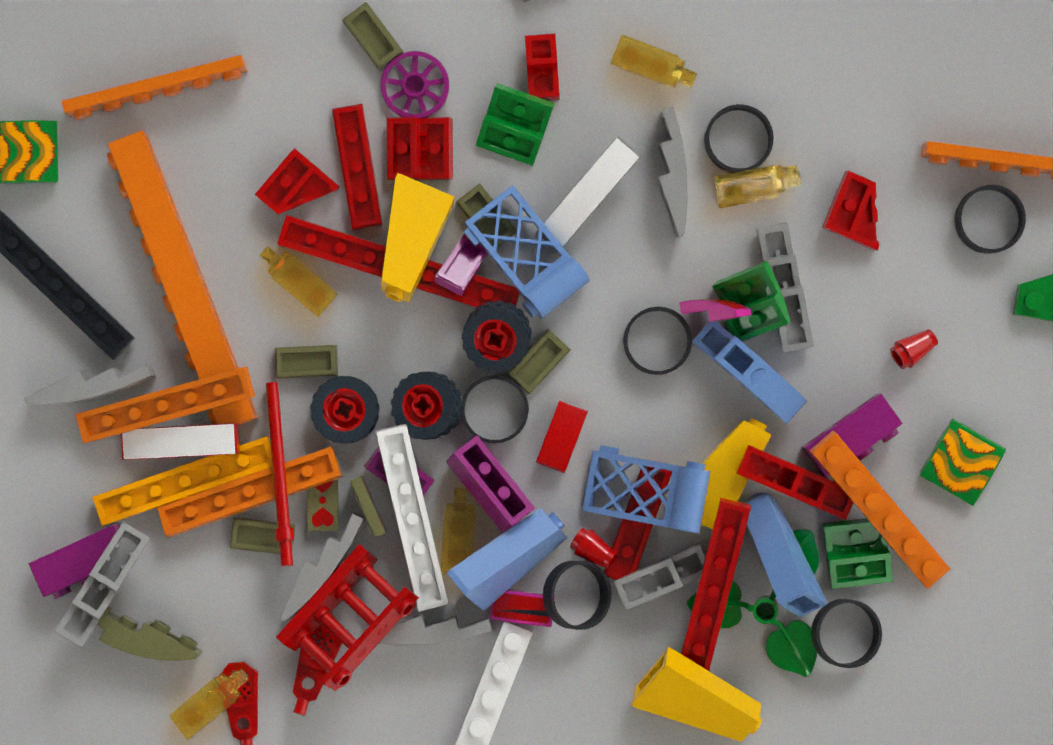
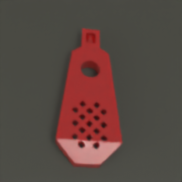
(311, 669)
(243, 707)

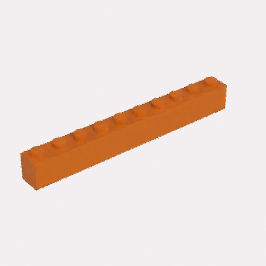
(176, 267)

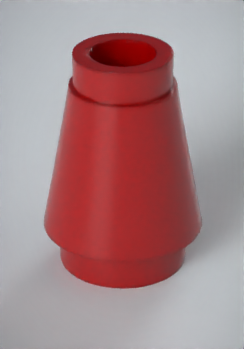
(912, 349)
(593, 548)

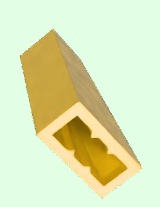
(413, 232)
(724, 463)
(696, 697)

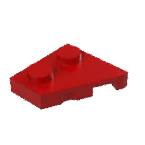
(854, 211)

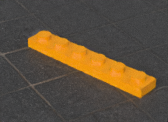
(182, 481)

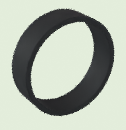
(754, 111)
(1021, 219)
(685, 325)
(499, 378)
(604, 601)
(876, 641)

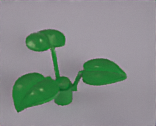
(791, 645)

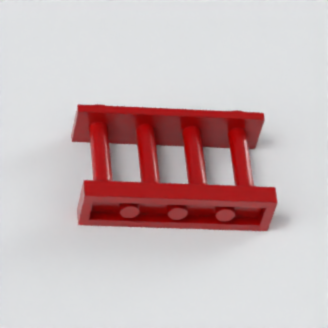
(323, 602)

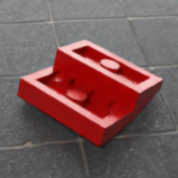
(420, 148)

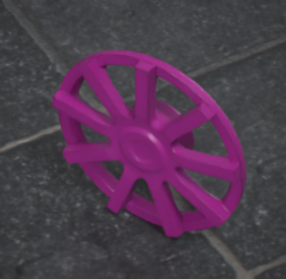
(415, 84)

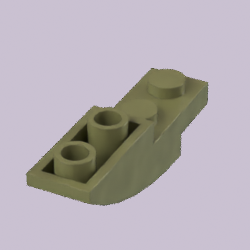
(150, 641)

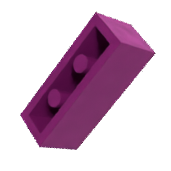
(861, 429)
(490, 484)
(71, 563)

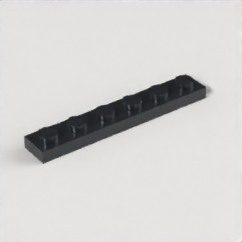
(62, 289)

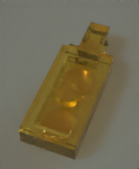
(651, 63)
(755, 184)
(299, 281)
(457, 530)
(208, 703)

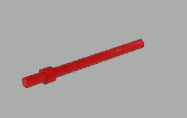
(284, 533)

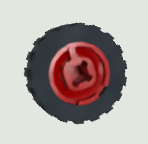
(496, 336)
(427, 405)
(344, 409)

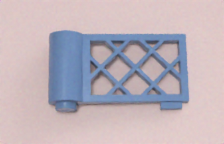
(550, 286)
(685, 492)

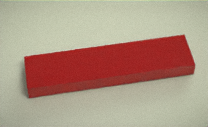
(357, 167)
(633, 535)

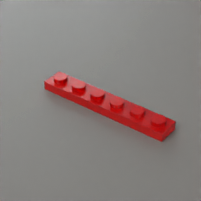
(715, 581)

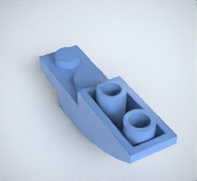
(750, 371)

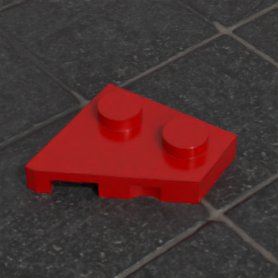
(294, 184)

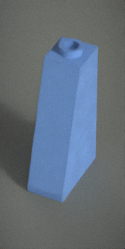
(783, 557)
(507, 558)

